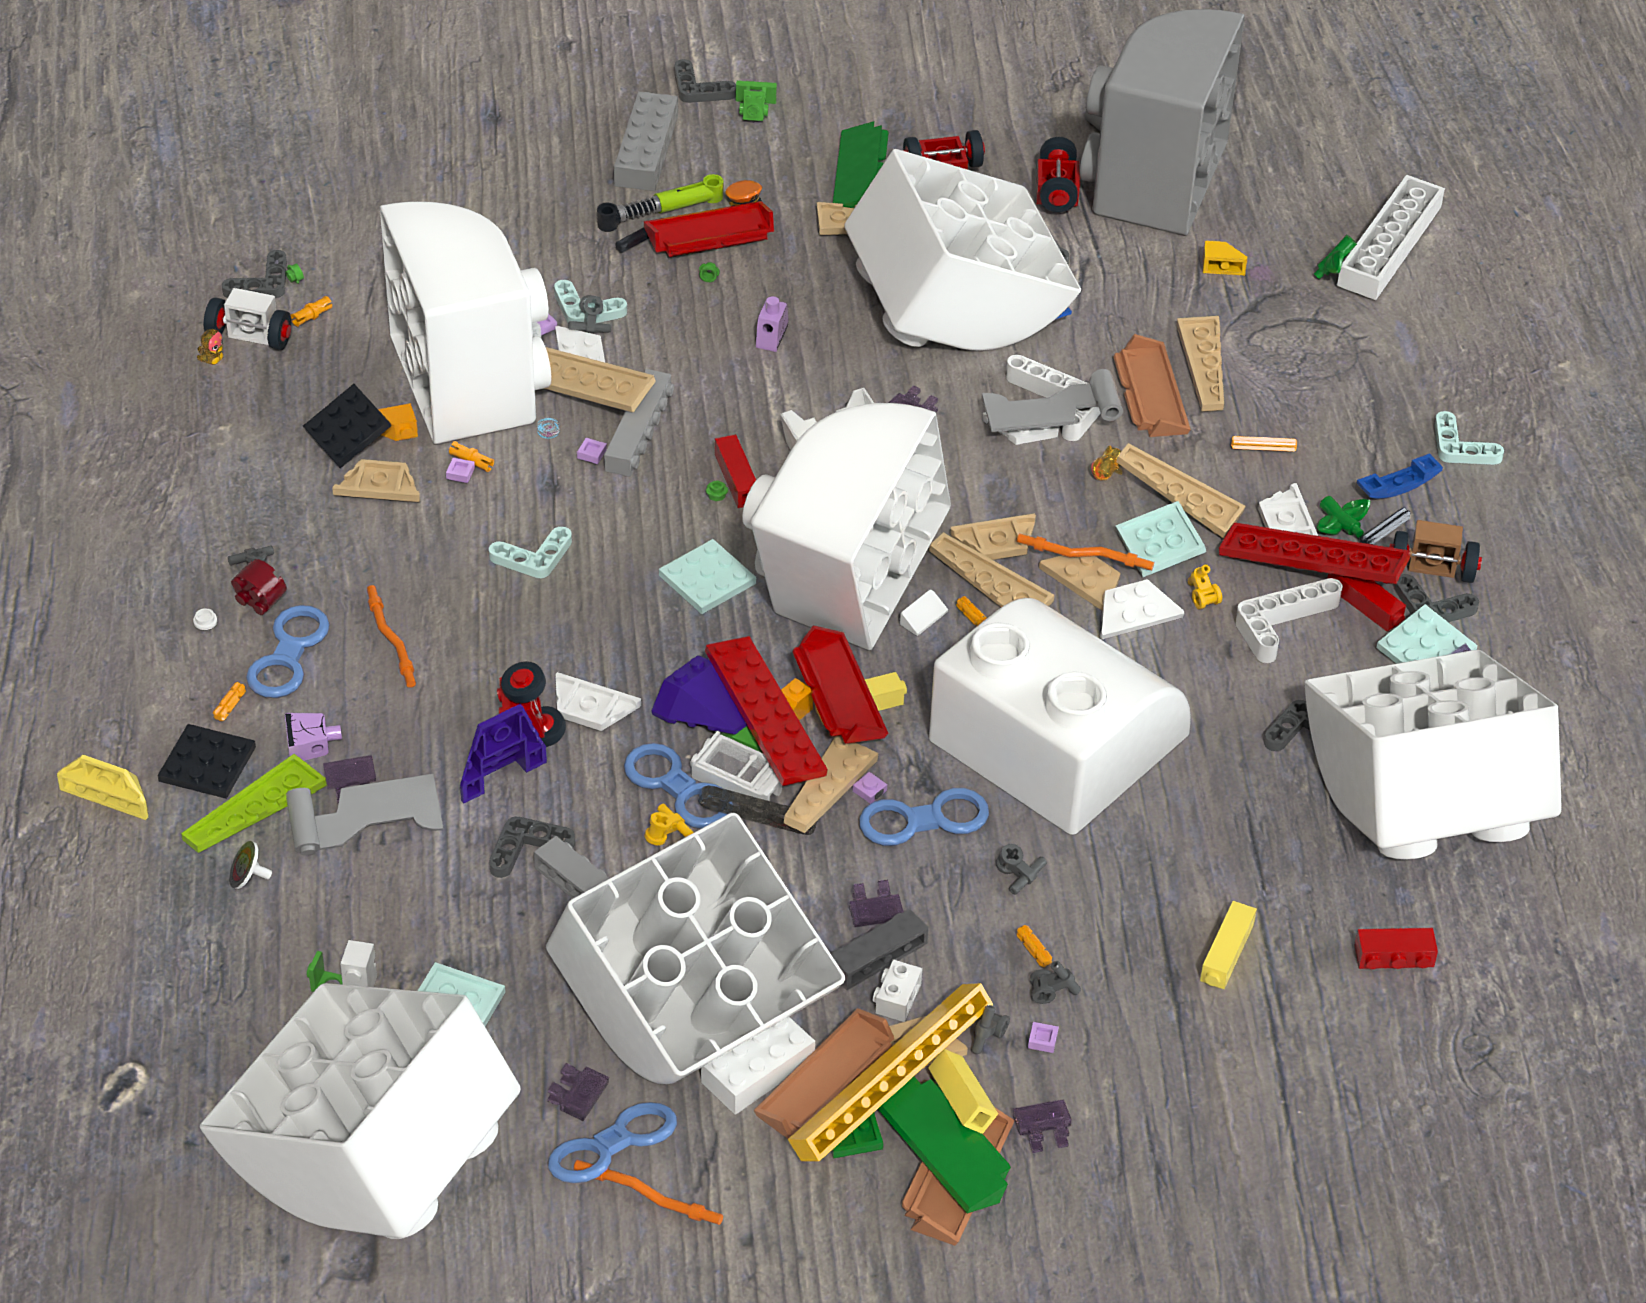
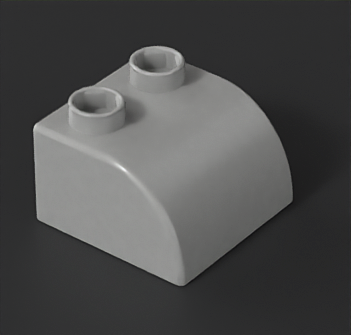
(1163, 118)

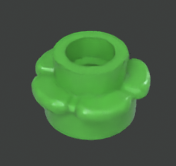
(294, 273)
(706, 275)
(716, 490)

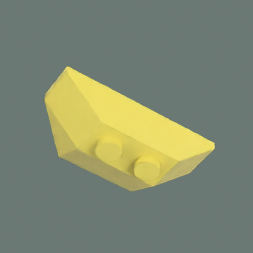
(104, 785)

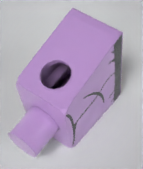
(776, 315)
(309, 735)

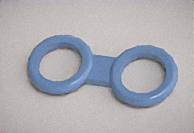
(288, 651)
(674, 782)
(924, 817)
(612, 1141)

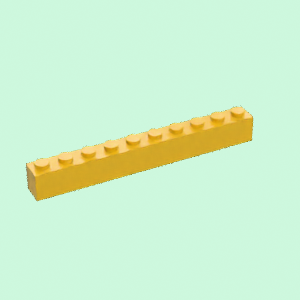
(889, 1072)

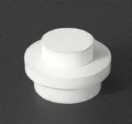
(205, 619)

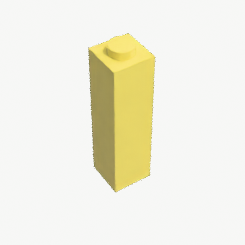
(886, 691)
(1228, 945)
(963, 1091)

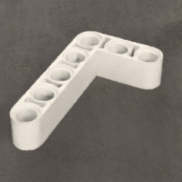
(1047, 382)
(1259, 613)

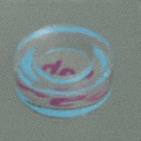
(548, 428)

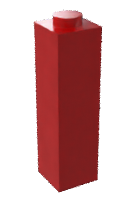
(734, 467)
(1372, 601)

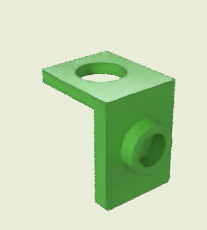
(318, 975)

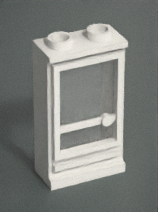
(735, 768)

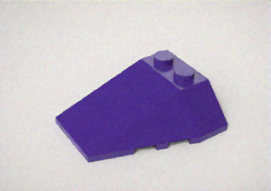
(698, 697)
(498, 743)

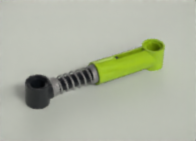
(708, 190)

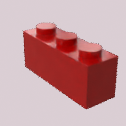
(1396, 948)

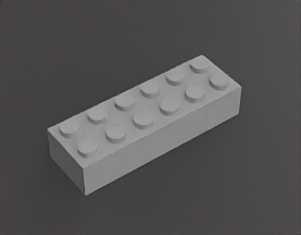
(646, 141)

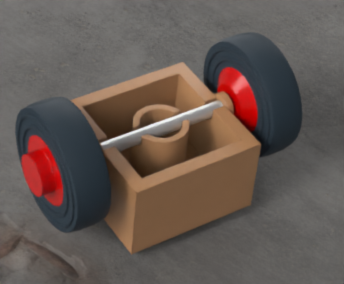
(1437, 550)

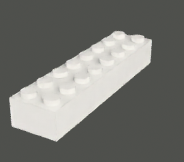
(1390, 237)

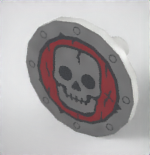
(245, 865)

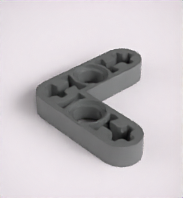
(720, 89)
(266, 284)
(1462, 605)
(1297, 716)
(520, 837)

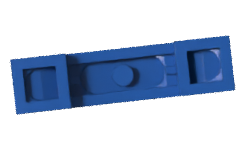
(1402, 481)

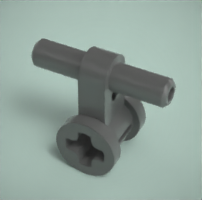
(589, 324)
(251, 554)
(1016, 865)
(1052, 982)
(987, 1025)

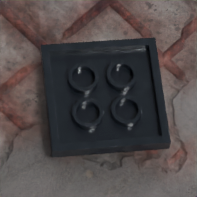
(347, 425)
(206, 761)

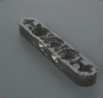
(711, 797)

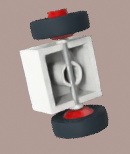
(249, 318)

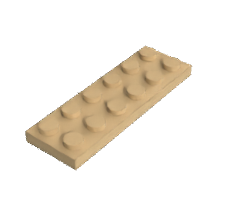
(597, 380)

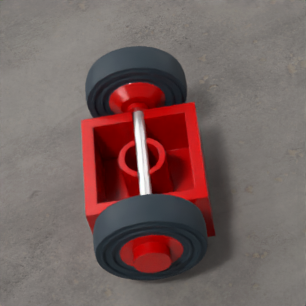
(950, 149)
(1058, 175)
(523, 685)

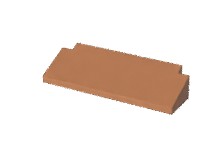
(1151, 388)
(826, 1072)
(933, 1206)

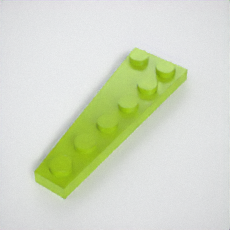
(253, 803)

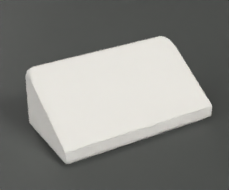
(923, 613)

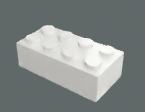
(757, 1065)

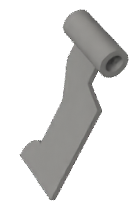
(1057, 409)
(362, 807)

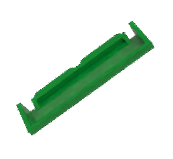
(858, 161)
(953, 1153)

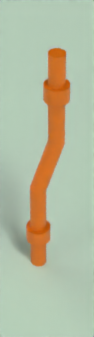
(1042, 544)
(406, 666)
(694, 1210)

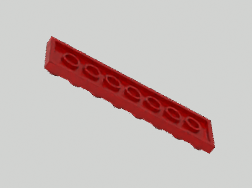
(1314, 553)
(766, 711)

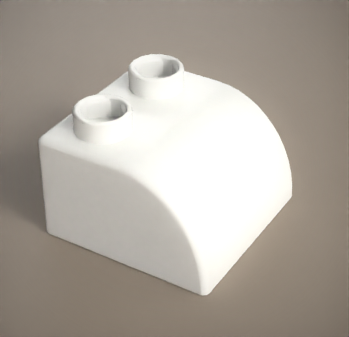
(957, 255)
(463, 319)
(850, 517)
(1052, 712)
(1436, 751)
(691, 953)
(365, 1107)

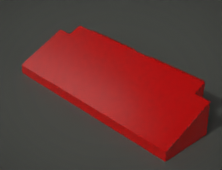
(710, 229)
(838, 686)

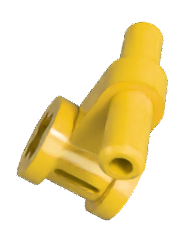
(1204, 591)
(663, 823)

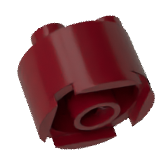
(258, 586)

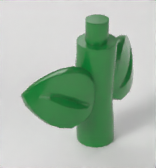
(1333, 261)
(1343, 518)

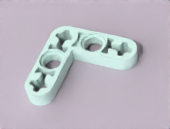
(616, 306)
(1449, 448)
(505, 554)

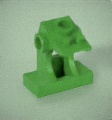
(755, 101)

